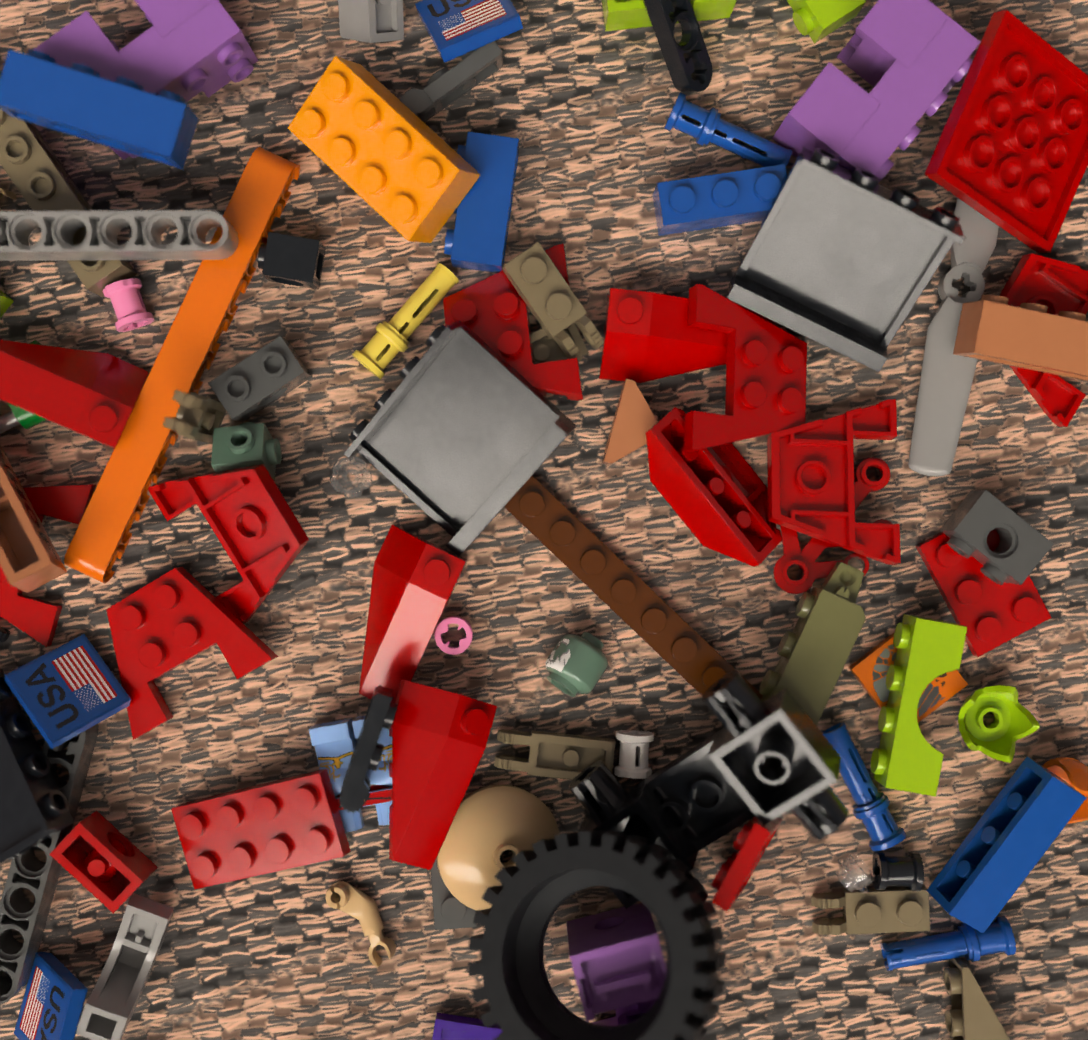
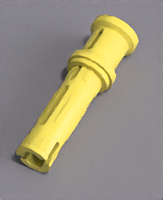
(393, 336)

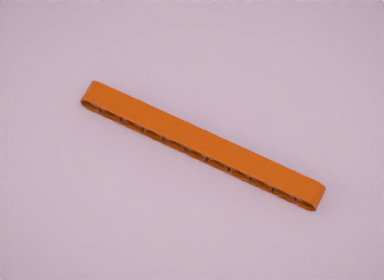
(179, 366)

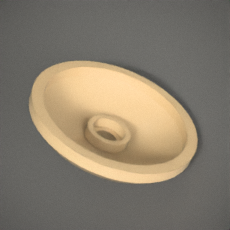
(482, 829)

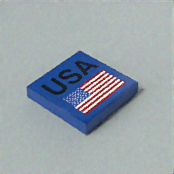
(467, 24)
(67, 691)
(50, 1001)

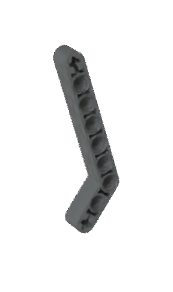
(39, 876)

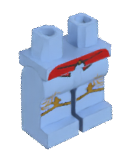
(334, 747)

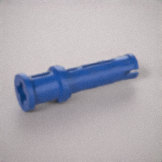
(705, 133)
(869, 803)
(962, 943)

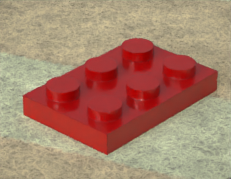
(987, 609)
(739, 868)

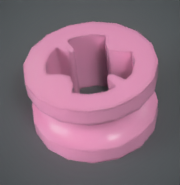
(464, 642)

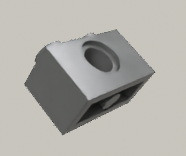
(260, 379)
(1019, 546)

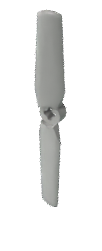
(946, 376)

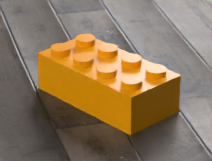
(383, 151)

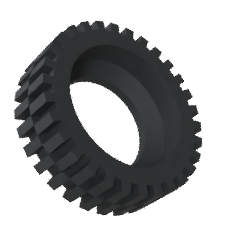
(527, 900)

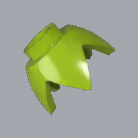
(1010, 722)

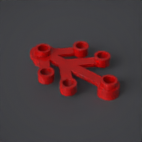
(807, 557)

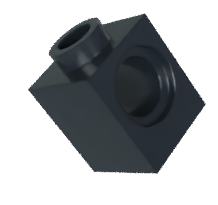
(292, 260)

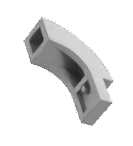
(125, 970)

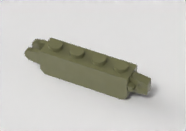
(819, 642)

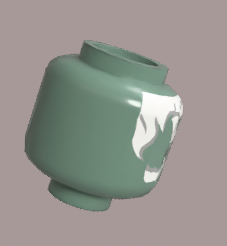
(576, 664)

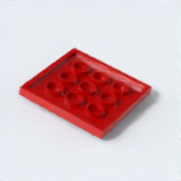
(1016, 134)

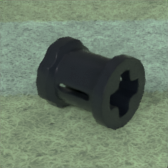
(898, 871)

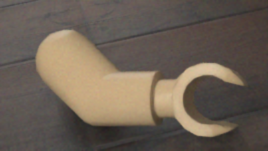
(363, 908)

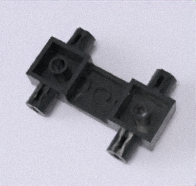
(756, 766)

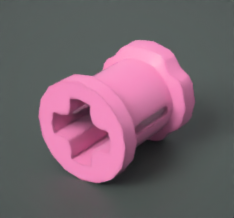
(128, 304)

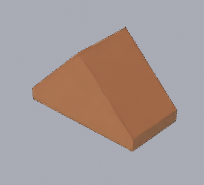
(629, 424)

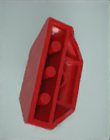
(712, 492)

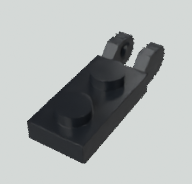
(367, 750)

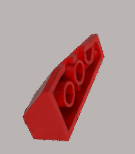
(651, 338)
(71, 387)
(406, 603)
(434, 757)

